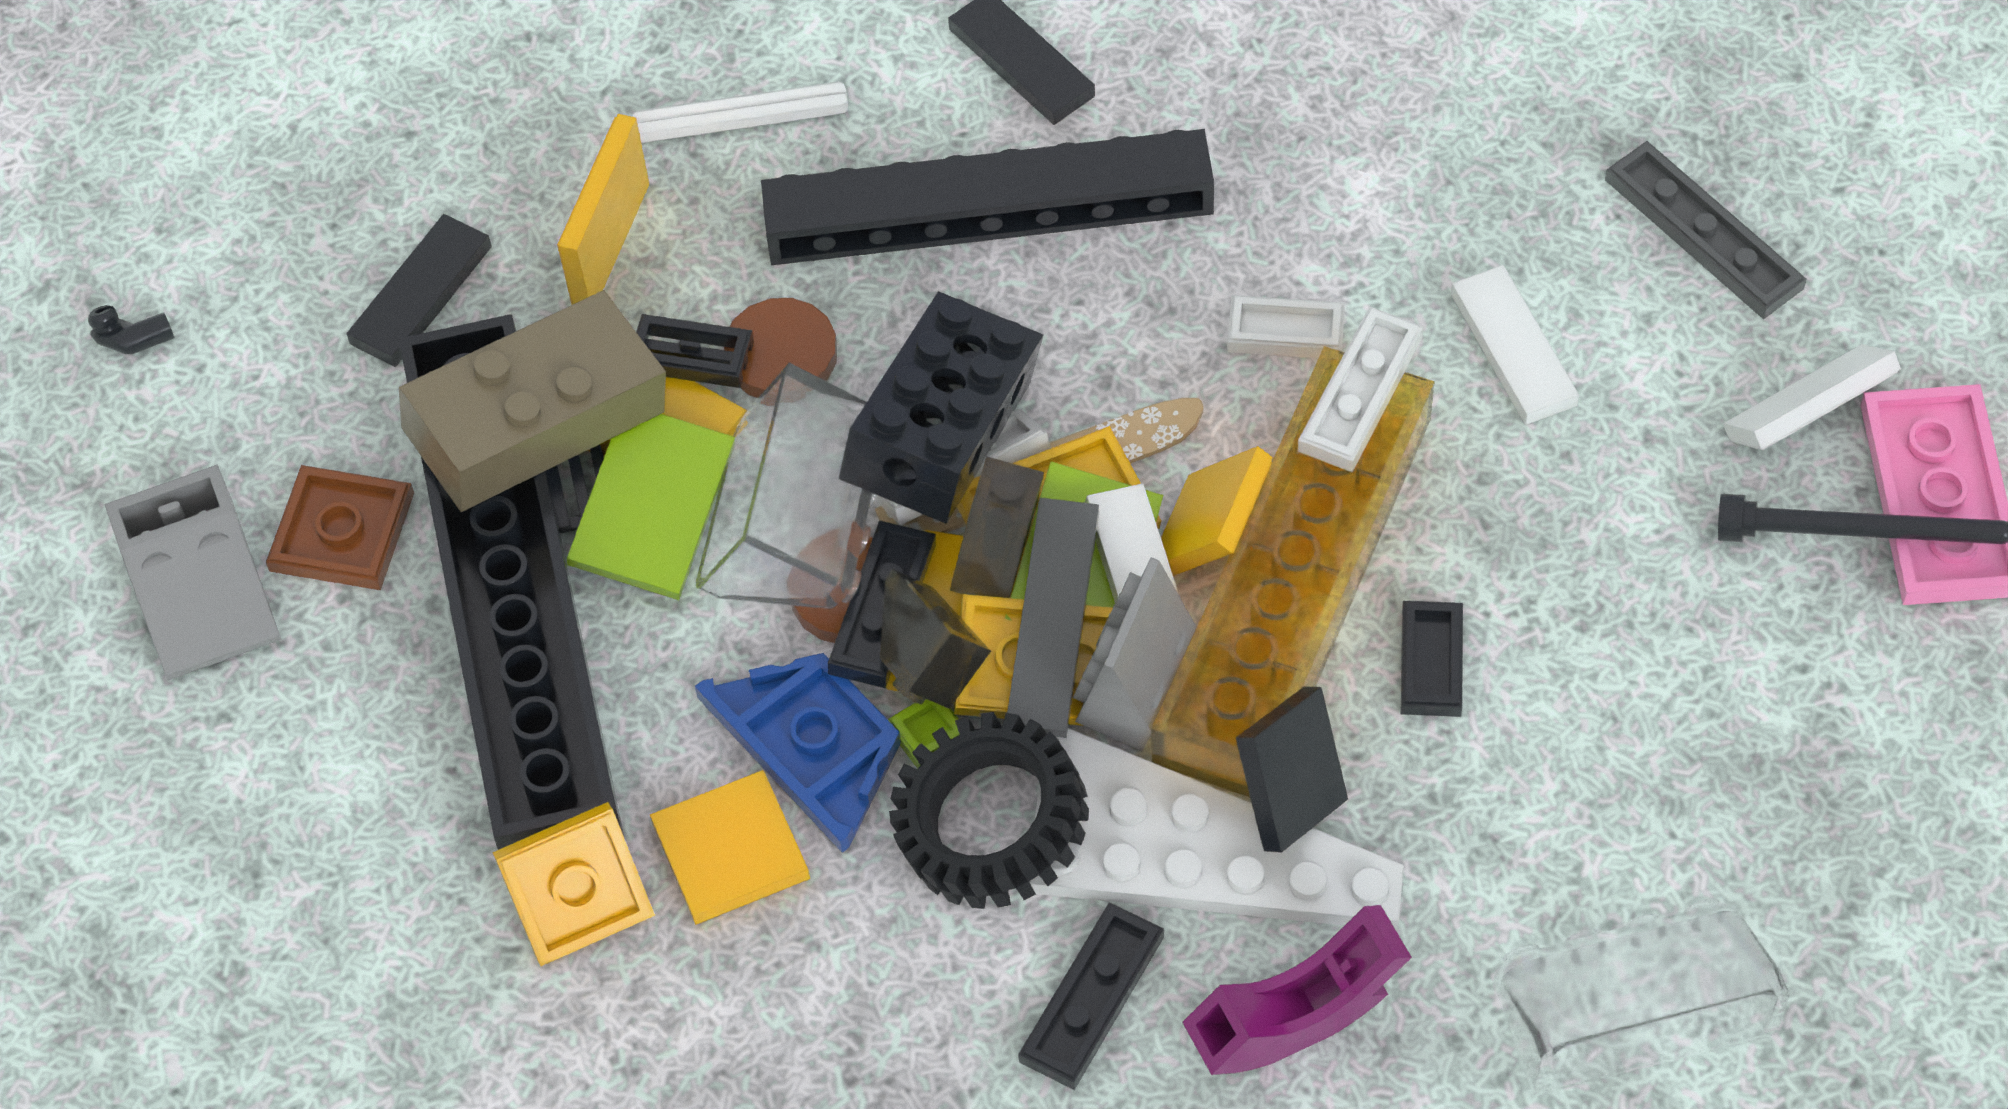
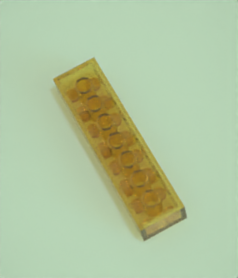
(1286, 584)

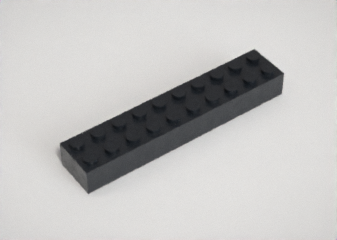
(516, 634)

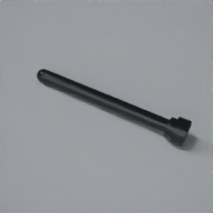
(1744, 518)

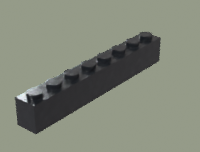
(988, 196)

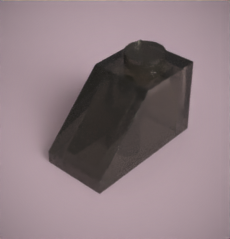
(997, 529)
(927, 642)

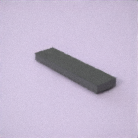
(1705, 229)
(1053, 613)

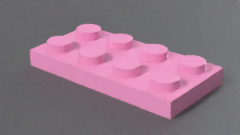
(1939, 460)

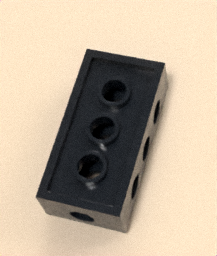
(931, 465)

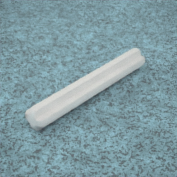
(742, 111)

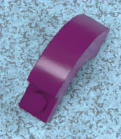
(1273, 1018)

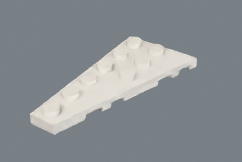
(1197, 848)

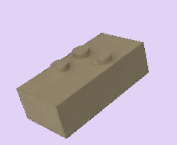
(532, 400)

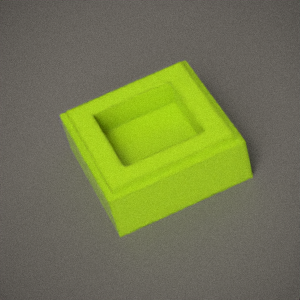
(919, 722)

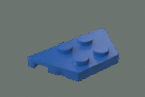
(811, 737)

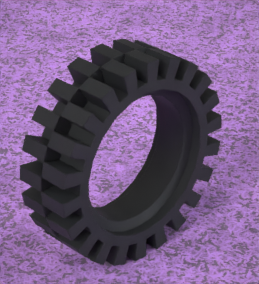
(1016, 865)

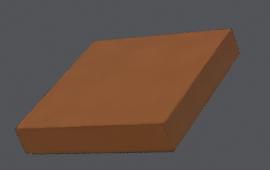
(340, 527)

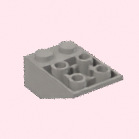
(192, 572)
(1135, 658)

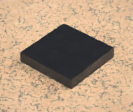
(1292, 769)

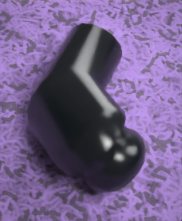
(126, 336)

